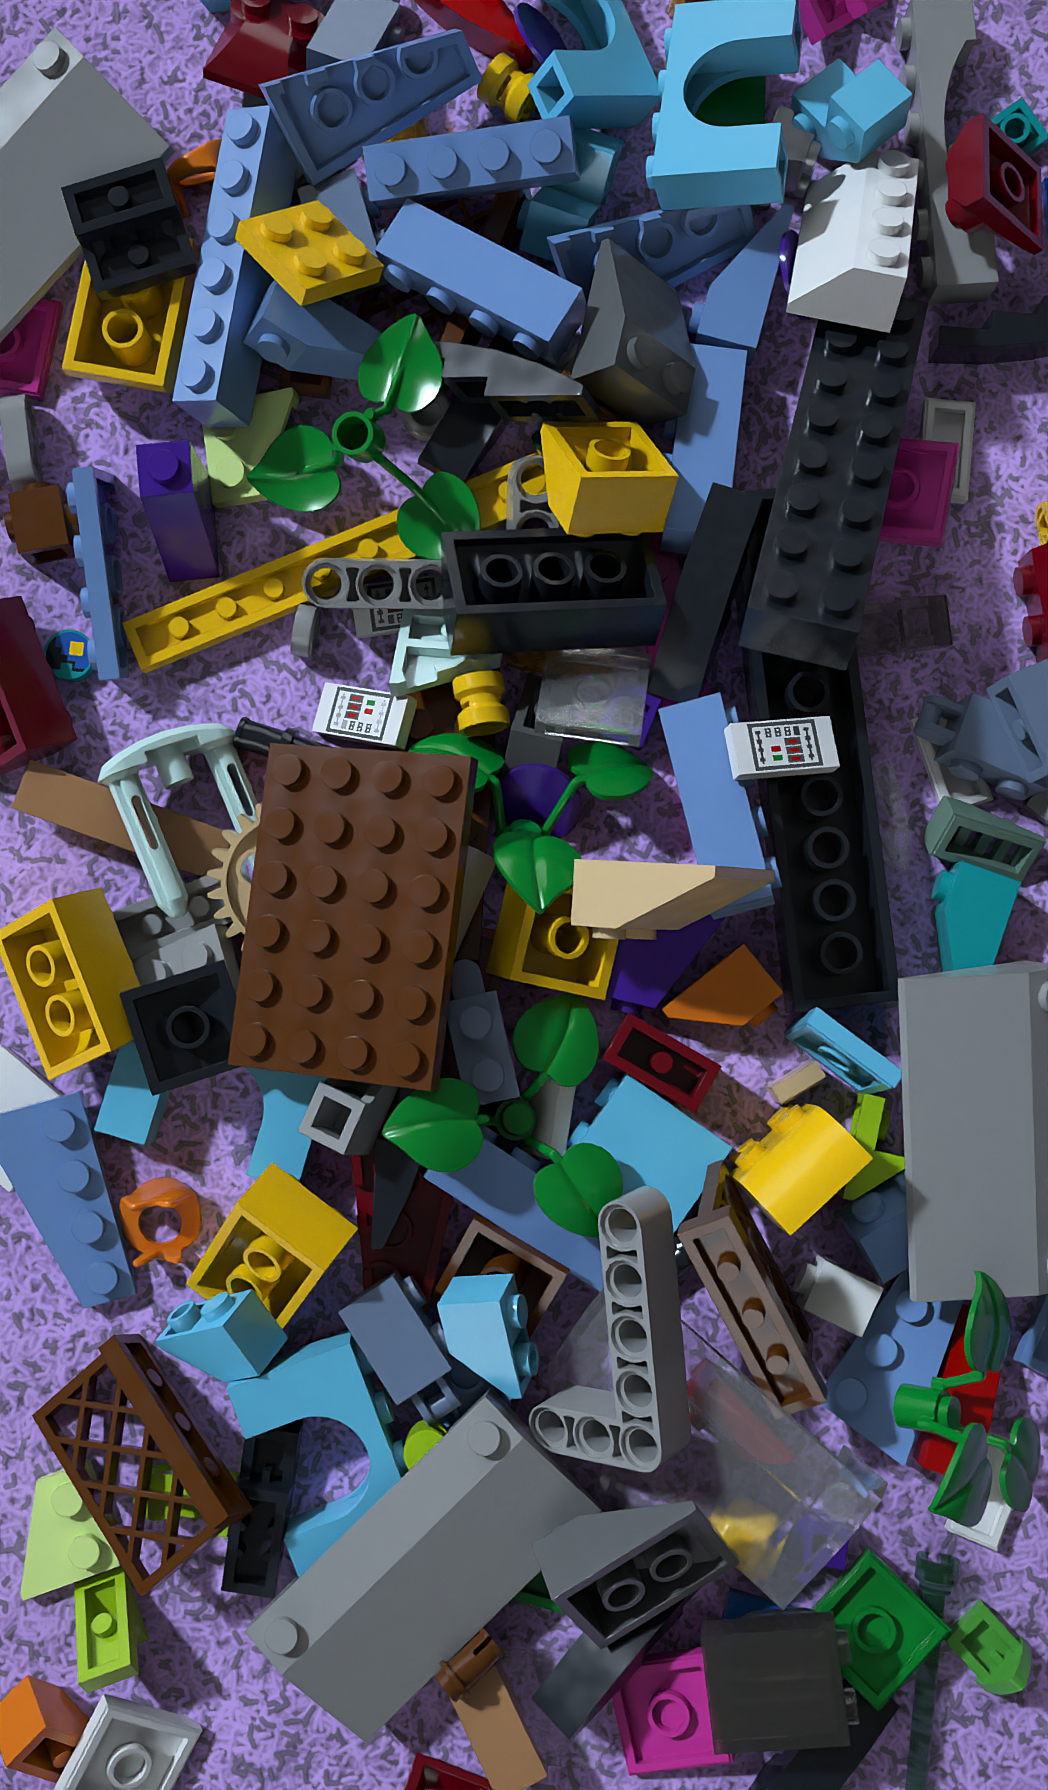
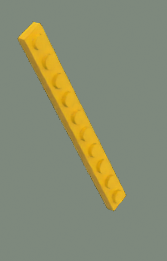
(277, 586)

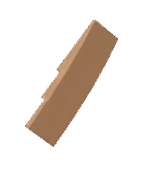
(93, 813)
(499, 1732)

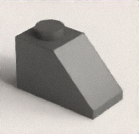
(523, 744)

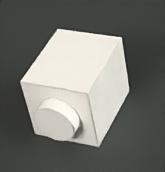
(837, 1294)

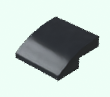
(130, 229)

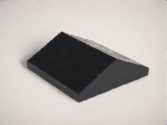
(183, 1026)

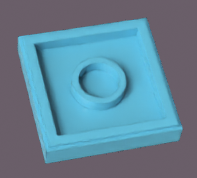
(842, 1052)

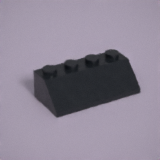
(549, 591)

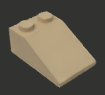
(646, 897)

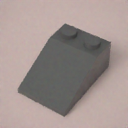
(634, 341)
(630, 1565)

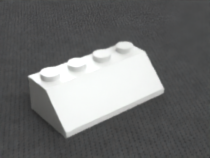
(856, 242)

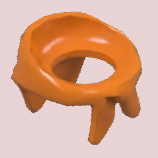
(193, 170)
(167, 1194)

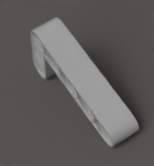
(405, 571)
(649, 1409)

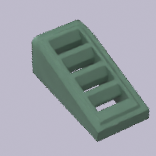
(955, 821)

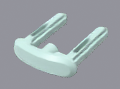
(168, 753)

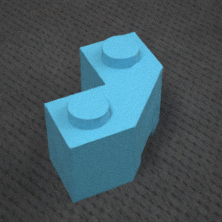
(851, 111)
(573, 204)

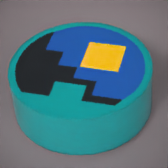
(68, 656)

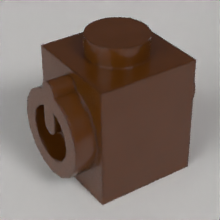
(41, 523)

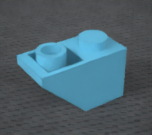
(488, 1330)
(224, 1335)

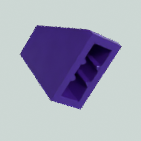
(179, 509)
(649, 968)

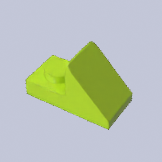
(868, 1125)
(107, 1630)

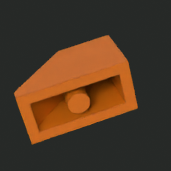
(728, 993)
(39, 1728)

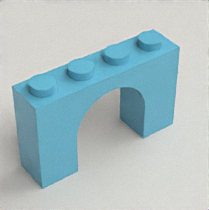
(703, 50)
(606, 82)
(136, 1115)
(332, 1382)

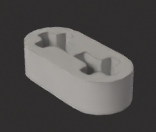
(20, 441)

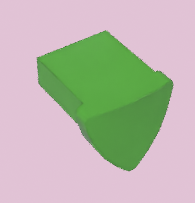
(991, 1651)

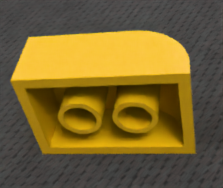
(130, 337)
(68, 979)
(797, 1164)
(275, 1243)

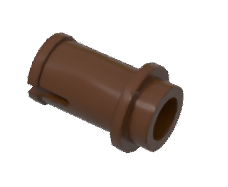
(469, 1666)

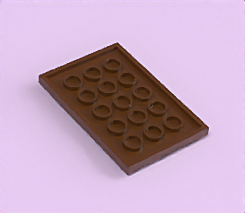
(354, 914)

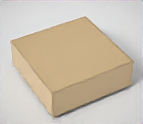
(796, 1082)

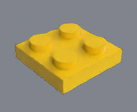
(309, 252)

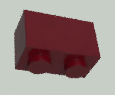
(661, 1062)

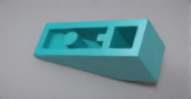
(971, 914)

